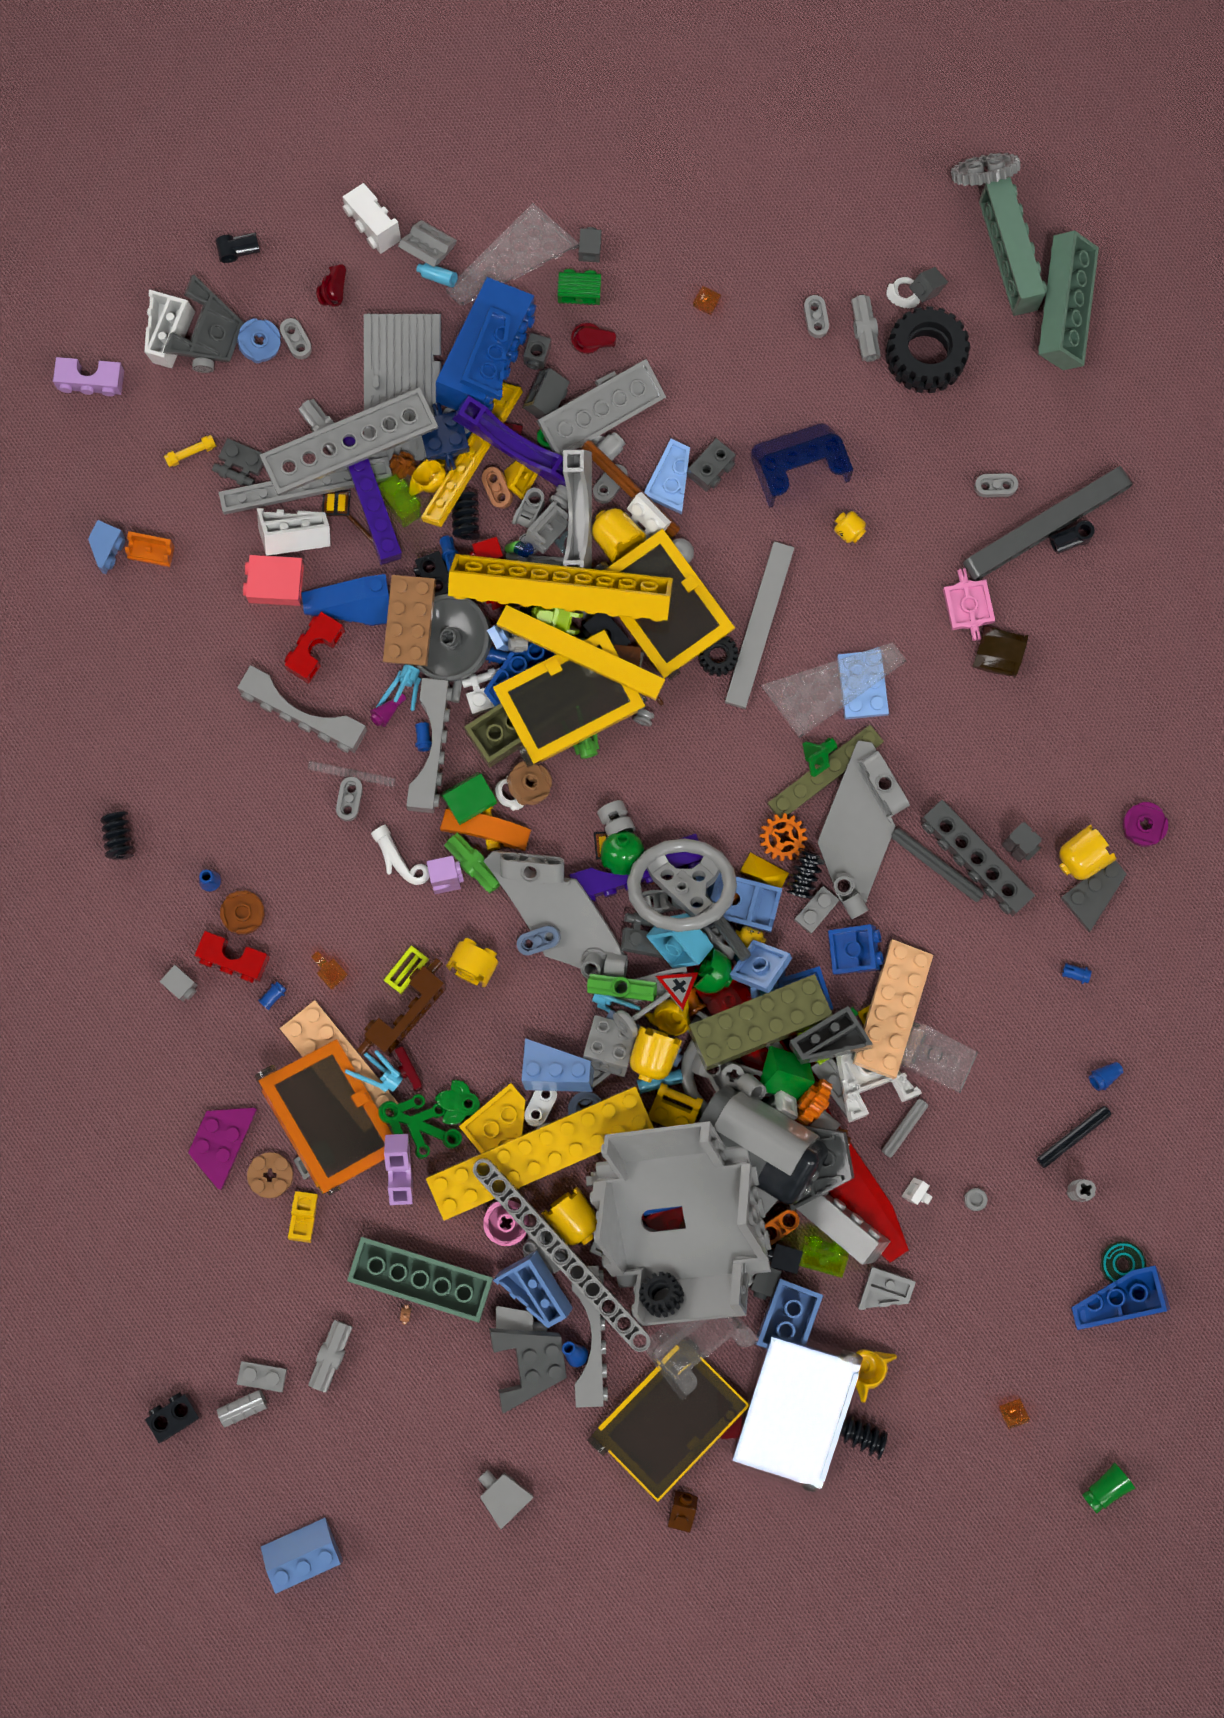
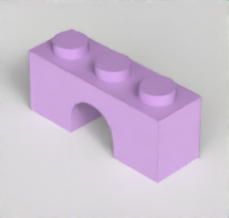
(106, 380)
(445, 874)
(399, 1169)

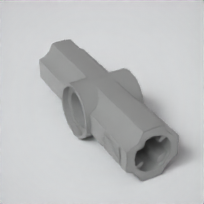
(865, 328)
(316, 418)
(330, 1356)

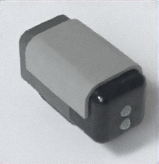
(779, 1147)

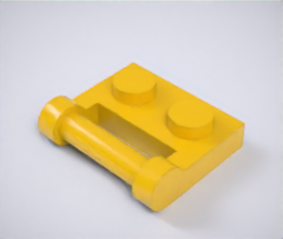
(671, 1114)

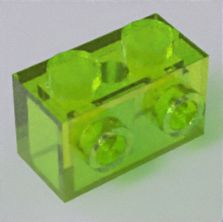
(399, 500)
(823, 1256)

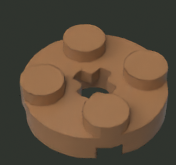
(524, 793)
(260, 1166)

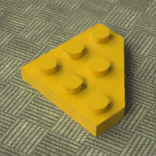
(497, 1120)

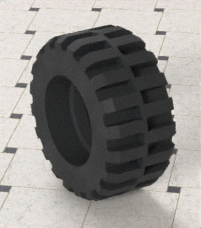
(932, 324)

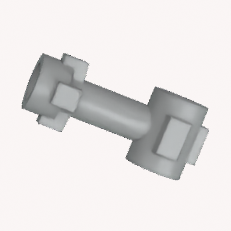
(517, 644)

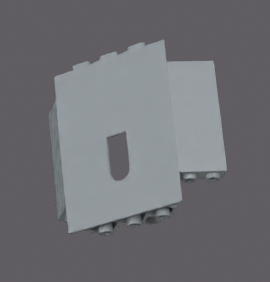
(720, 1212)

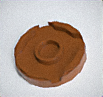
(242, 912)

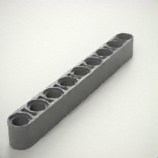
(1047, 523)

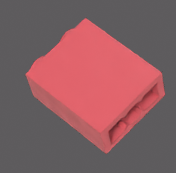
(274, 580)

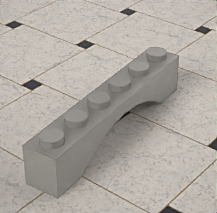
(578, 480)
(341, 730)
(423, 789)
(589, 1386)

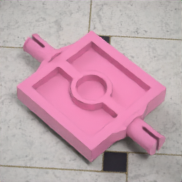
(969, 604)

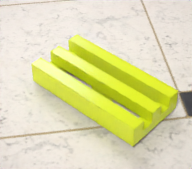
(394, 985)

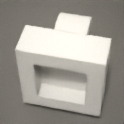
(786, 1104)
(917, 1192)

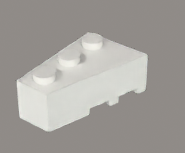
(166, 316)

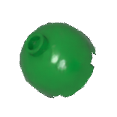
(621, 851)
(713, 972)

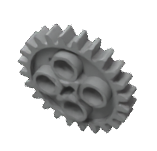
(998, 167)

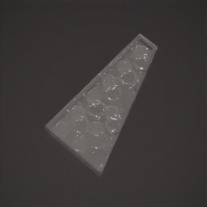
(518, 250)
(823, 690)

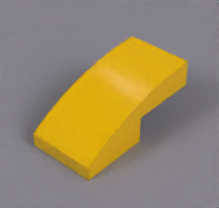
(303, 1217)

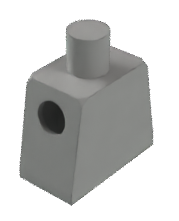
(517, 1320)
(503, 1497)

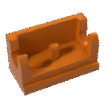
(149, 549)

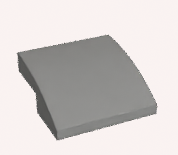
(427, 243)

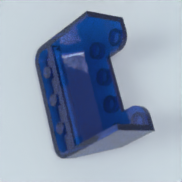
(795, 450)

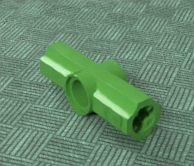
(472, 862)
(635, 988)

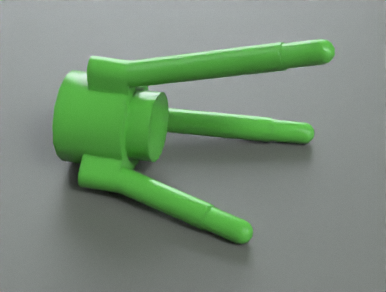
(587, 747)

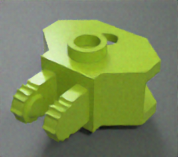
(557, 618)

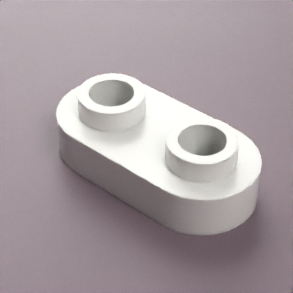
(541, 1105)

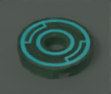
(1116, 1251)

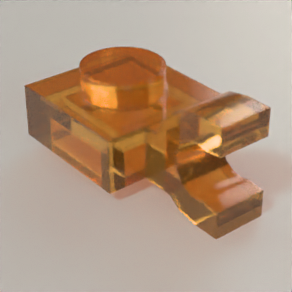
(330, 971)

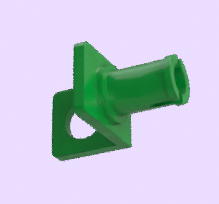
(818, 755)

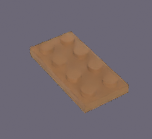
(409, 620)

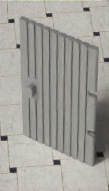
(399, 360)

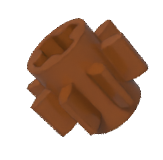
(402, 464)

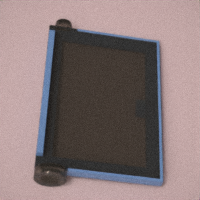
(797, 1411)

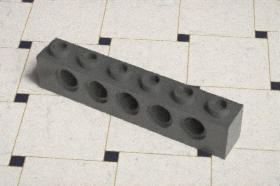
(975, 846)

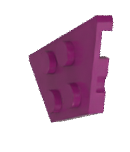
(220, 1142)

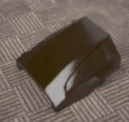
(1000, 652)

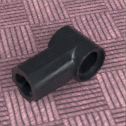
(231, 247)
(1071, 538)

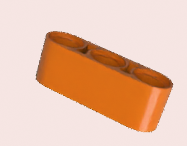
(780, 1229)

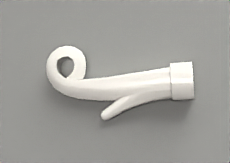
(393, 857)

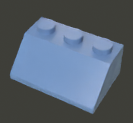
(300, 1555)

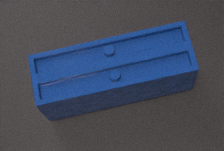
(503, 298)

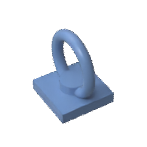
(761, 968)

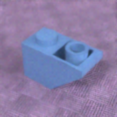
(105, 543)

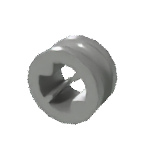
(644, 717)

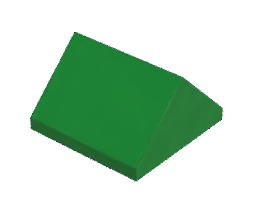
(469, 798)
(785, 1073)

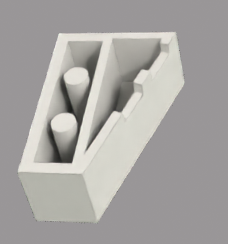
(371, 218)
(292, 532)

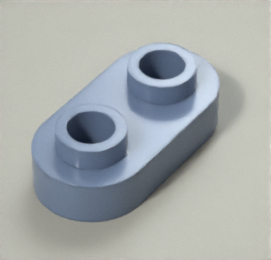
(539, 940)

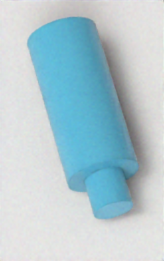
(438, 274)

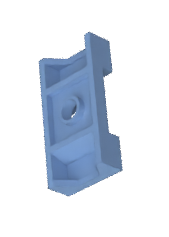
(756, 905)

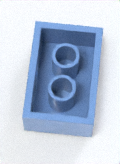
(789, 1314)

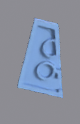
(669, 477)

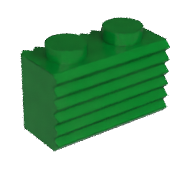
(579, 287)

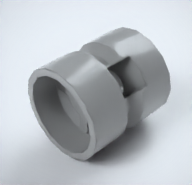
(615, 818)

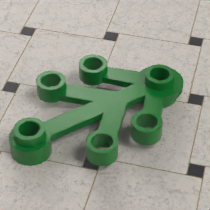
(415, 1123)

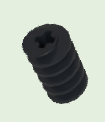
(463, 517)
(116, 836)
(805, 874)
(863, 1436)

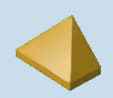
(519, 479)
(763, 871)

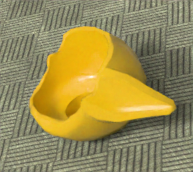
(427, 477)
(670, 1017)
(872, 1371)

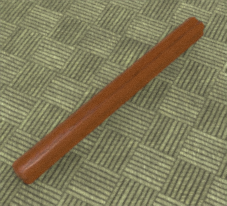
(622, 479)

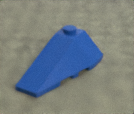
(355, 600)
(515, 664)
(1127, 1298)

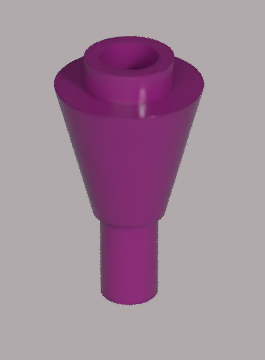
(384, 712)

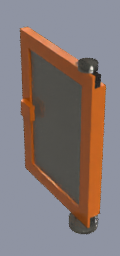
(326, 1116)

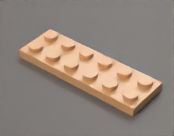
(894, 1008)
(314, 1029)

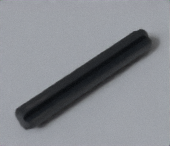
(1074, 1136)

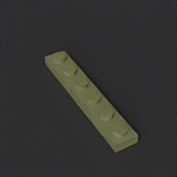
(809, 786)

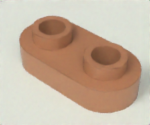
(498, 488)

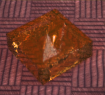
(706, 300)
(1014, 1413)

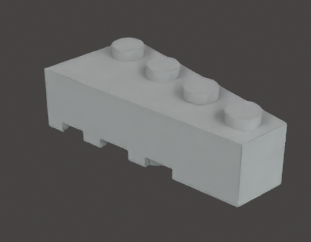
(845, 1228)

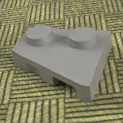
(885, 1289)

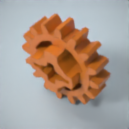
(787, 828)
(814, 1102)

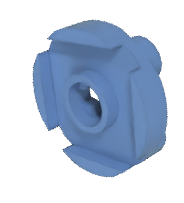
(259, 328)

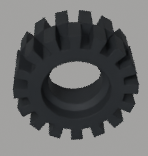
(725, 666)
(669, 1302)

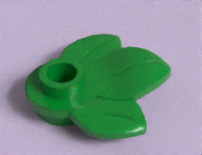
(454, 1100)

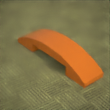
(488, 828)

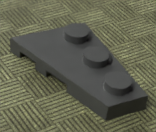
(1093, 894)

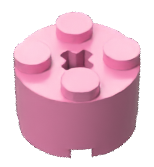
(503, 1236)

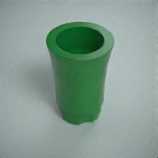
(1108, 1489)

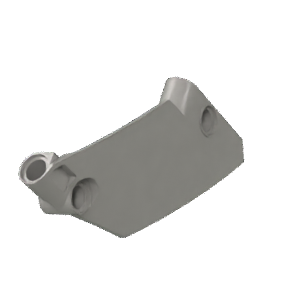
(860, 826)
(550, 899)

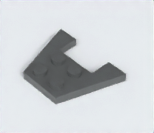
(215, 329)
(836, 1168)
(538, 1362)

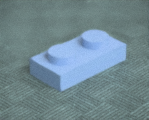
(500, 638)

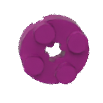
(1156, 818)

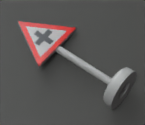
(676, 986)

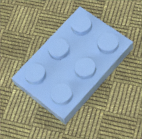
(868, 704)

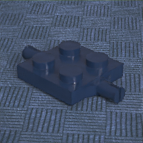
(447, 440)

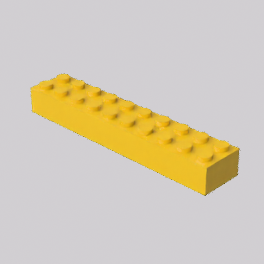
(560, 587)
(539, 1152)

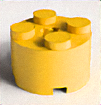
(473, 962)

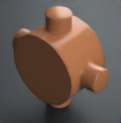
(405, 1314)

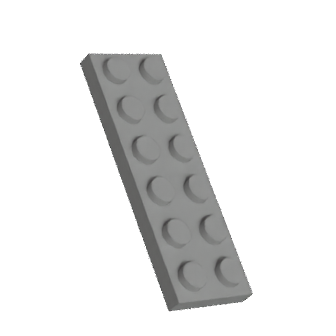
(601, 408)

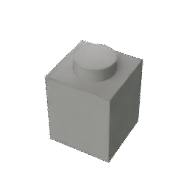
(179, 984)

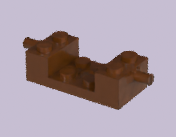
(387, 1039)

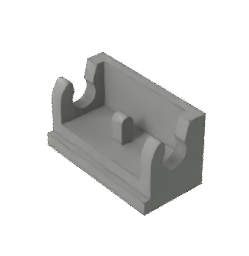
(547, 528)

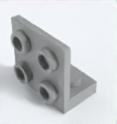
(608, 1047)

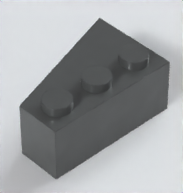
(831, 1038)

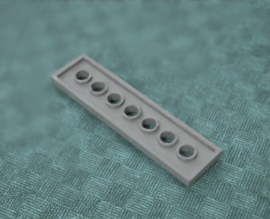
(350, 427)

